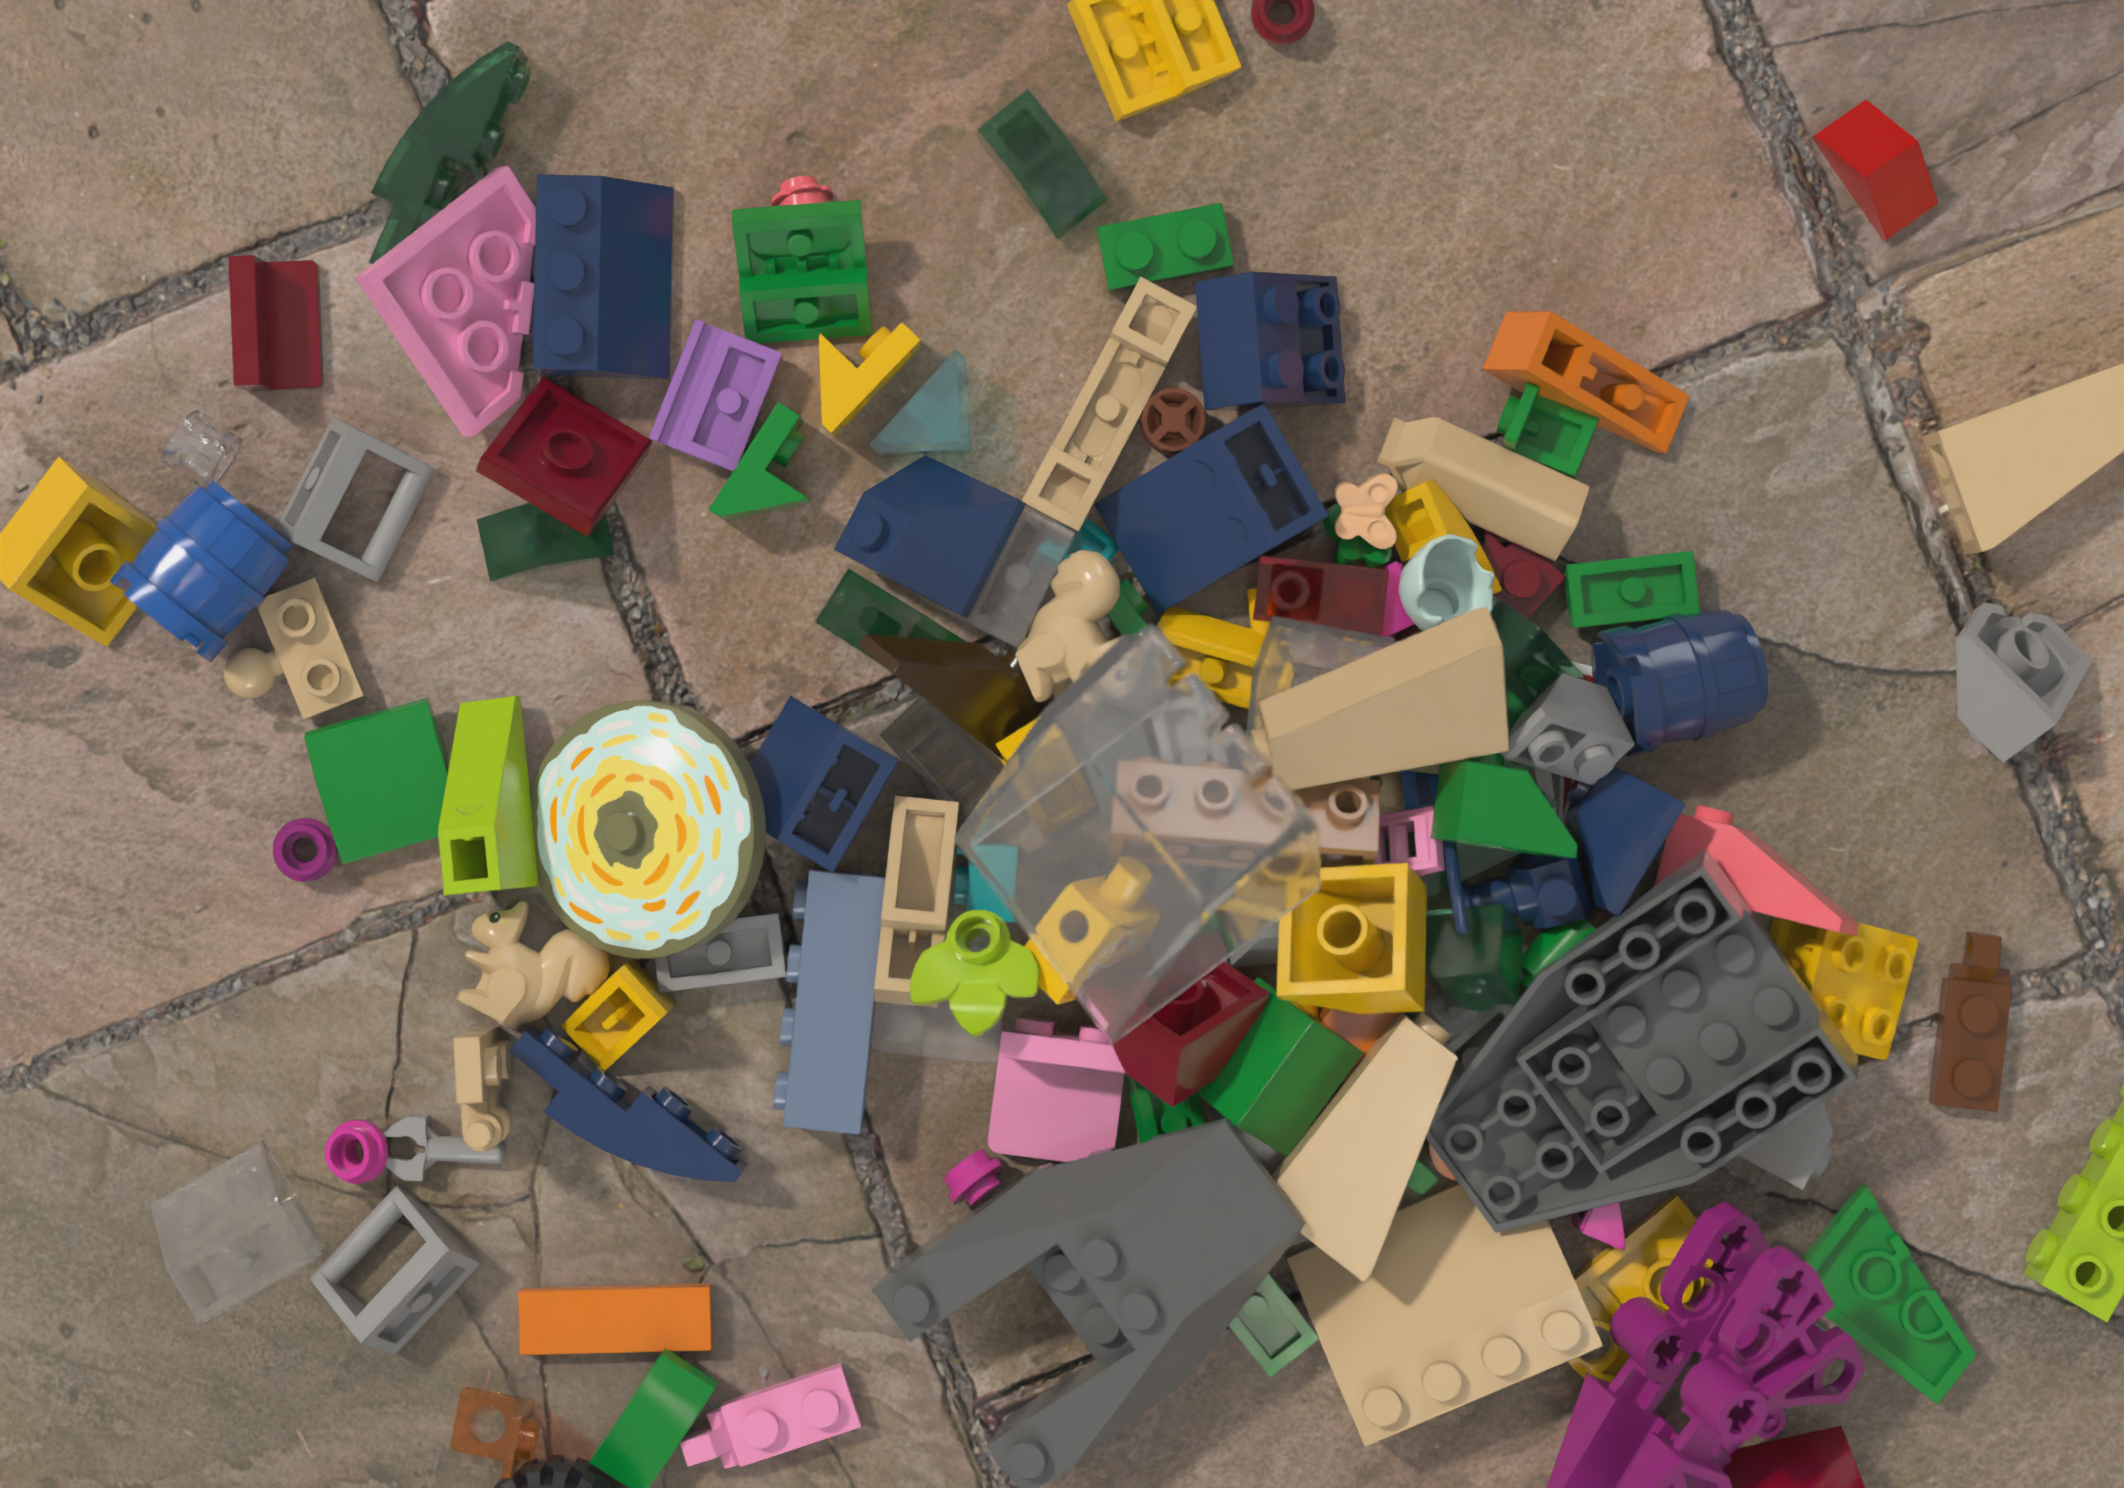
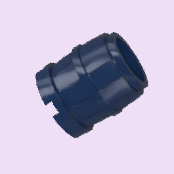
(1682, 676)

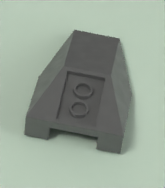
(1640, 1060)

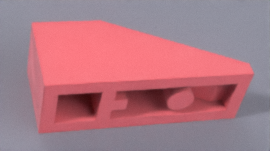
(1753, 868)

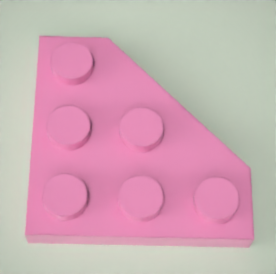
(464, 298)

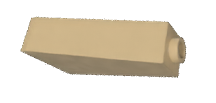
(2026, 455)
(1392, 710)
(1365, 1143)

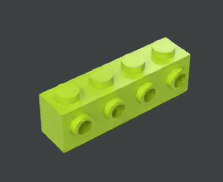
(2085, 1243)

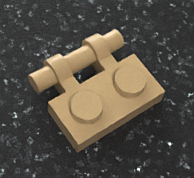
(479, 1069)

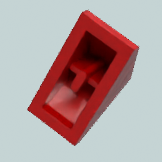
(1879, 167)

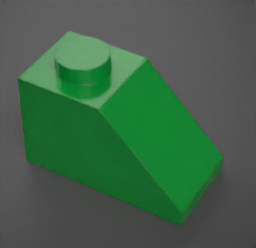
(1497, 809)

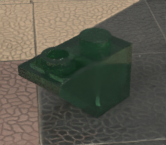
(1041, 164)

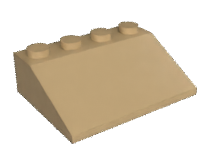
(1442, 1313)

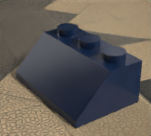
(602, 277)

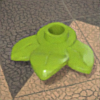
(971, 980)

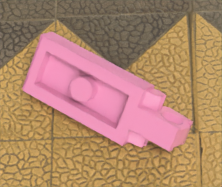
(776, 1419)

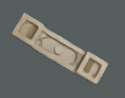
(1109, 404)

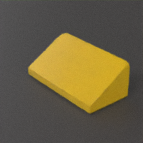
(1215, 651)

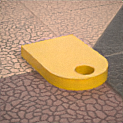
(1631, 1273)

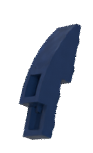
(647, 1133)

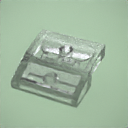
(1018, 578)

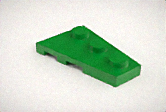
(1886, 1298)

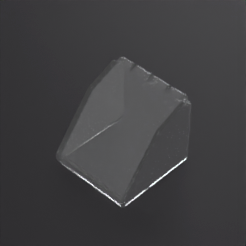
(1139, 835)

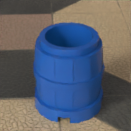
(205, 568)

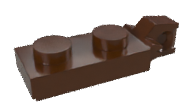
(1972, 1028)

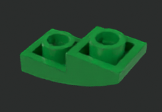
(653, 1421)

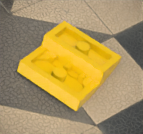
(1153, 49)

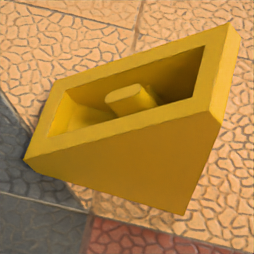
(618, 1014)

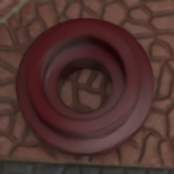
(1277, 33)

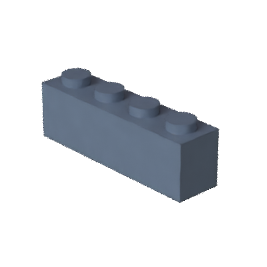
(834, 1001)

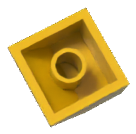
(69, 546)
(1357, 942)

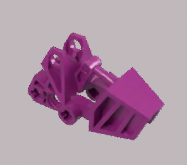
(1755, 1360)

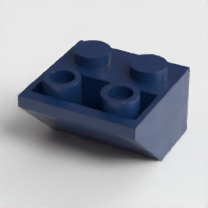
(1270, 341)
(818, 782)

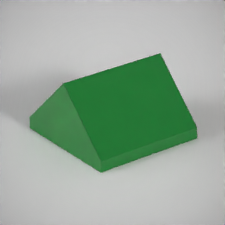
(1281, 1073)

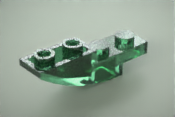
(452, 130)

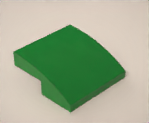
(802, 271)
(381, 778)

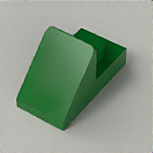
(751, 485)

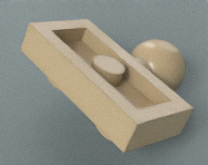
(304, 650)

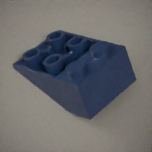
(1211, 509)

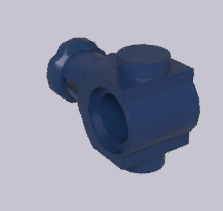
(1537, 890)

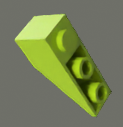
(487, 802)

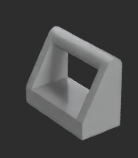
(325, 485)
(416, 1288)

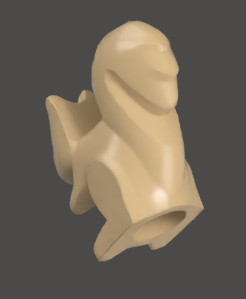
(1066, 629)
(525, 983)

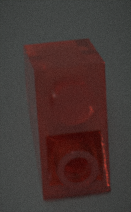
(1321, 594)

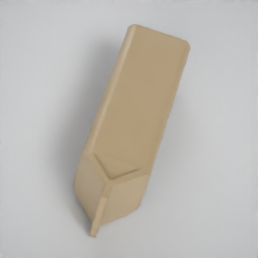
(1487, 483)

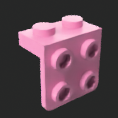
(1054, 1092)

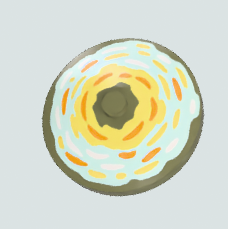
(647, 828)

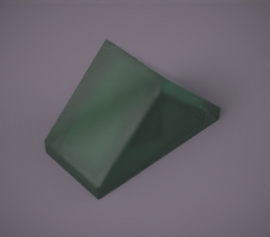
(533, 541)

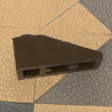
(963, 682)

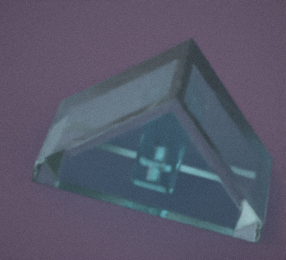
(933, 419)

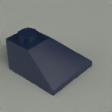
(932, 532)
(1618, 833)

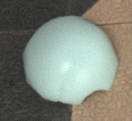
(1444, 582)

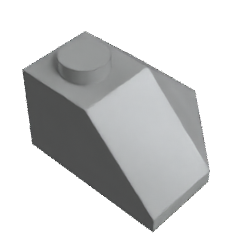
(2014, 677)

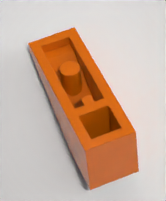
(1586, 377)

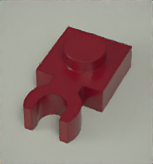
(1522, 574)

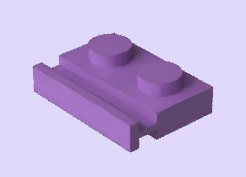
(716, 396)

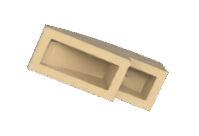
(914, 892)

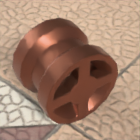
(1173, 406)

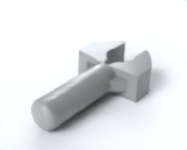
(437, 1149)

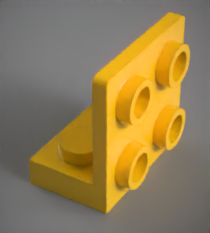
(1852, 977)

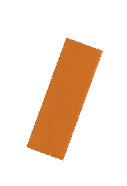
(615, 1319)

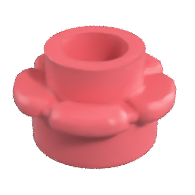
(801, 191)

